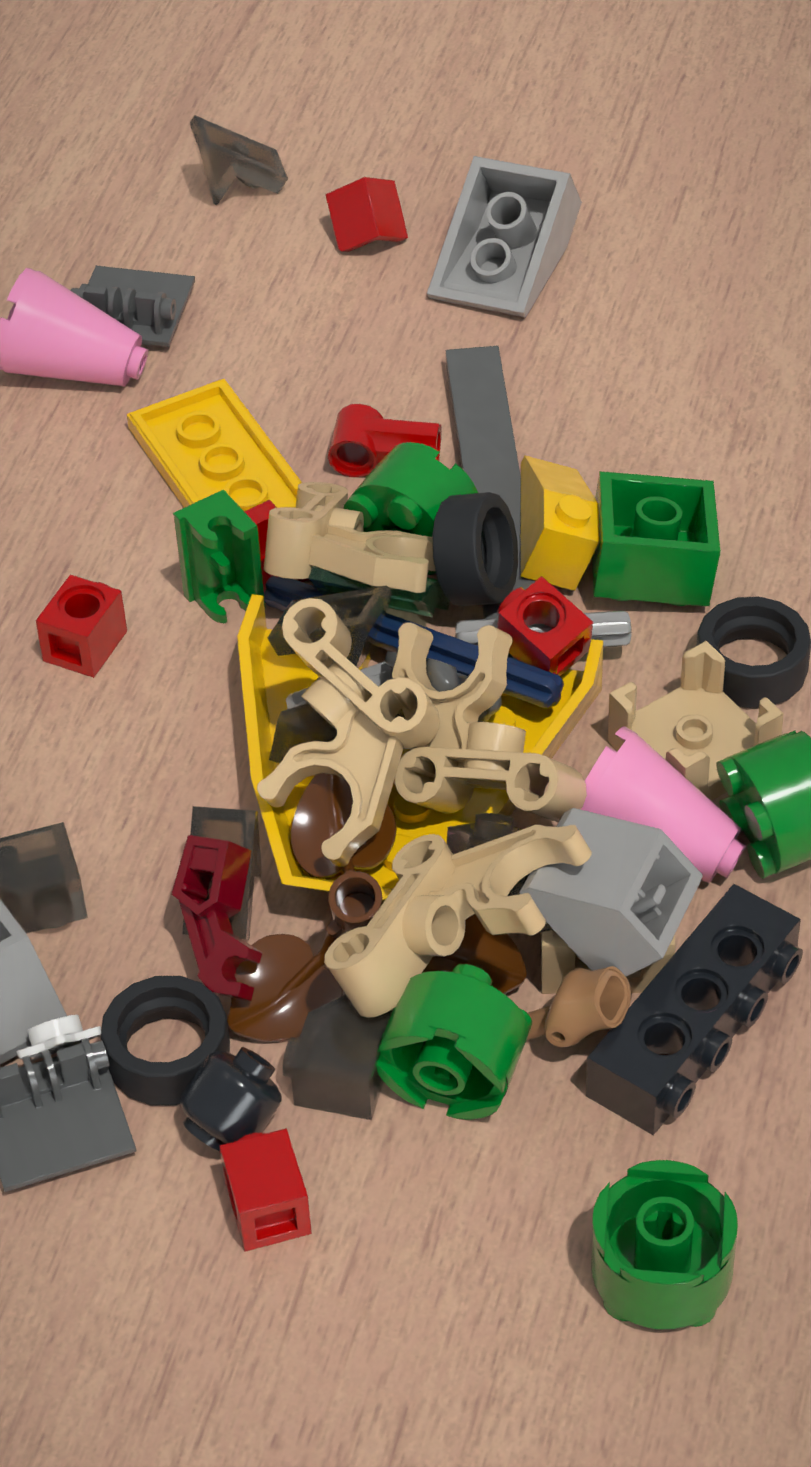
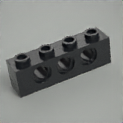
(694, 1010)

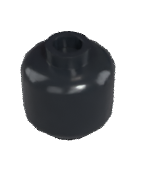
(230, 1097)

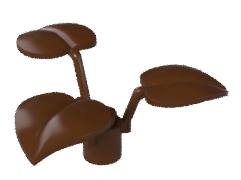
(290, 977)

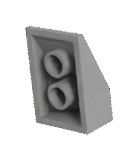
(505, 236)

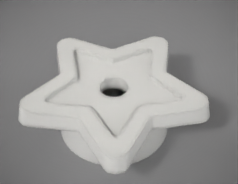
(56, 1035)

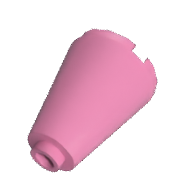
(65, 336)
(649, 791)

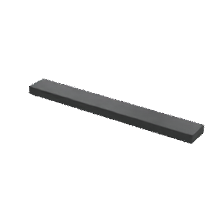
(486, 434)

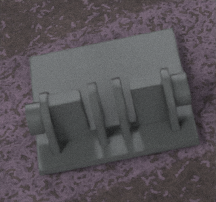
(140, 300)
(59, 1115)

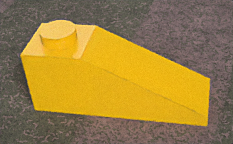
(556, 523)

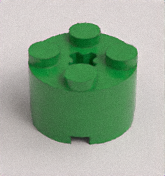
(408, 490)
(771, 800)
(453, 1042)
(663, 1246)

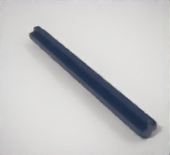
(523, 680)

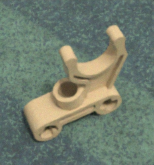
(334, 540)
(367, 732)
(472, 752)
(434, 899)

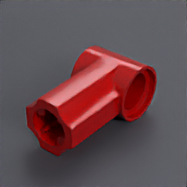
(365, 438)

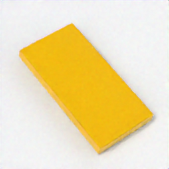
(213, 444)

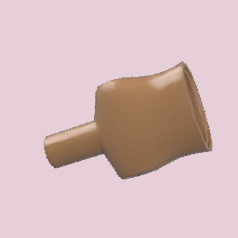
(582, 1006)

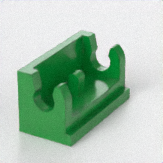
(218, 554)

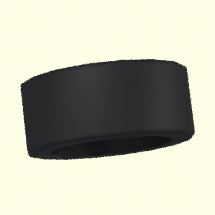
(475, 549)
(765, 621)
(156, 1000)

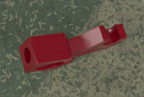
(208, 922)

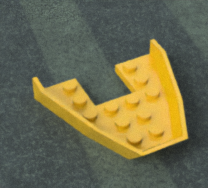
(271, 678)

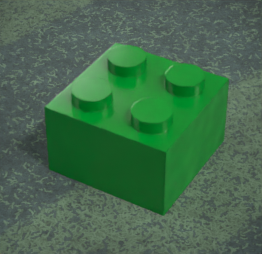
(656, 539)

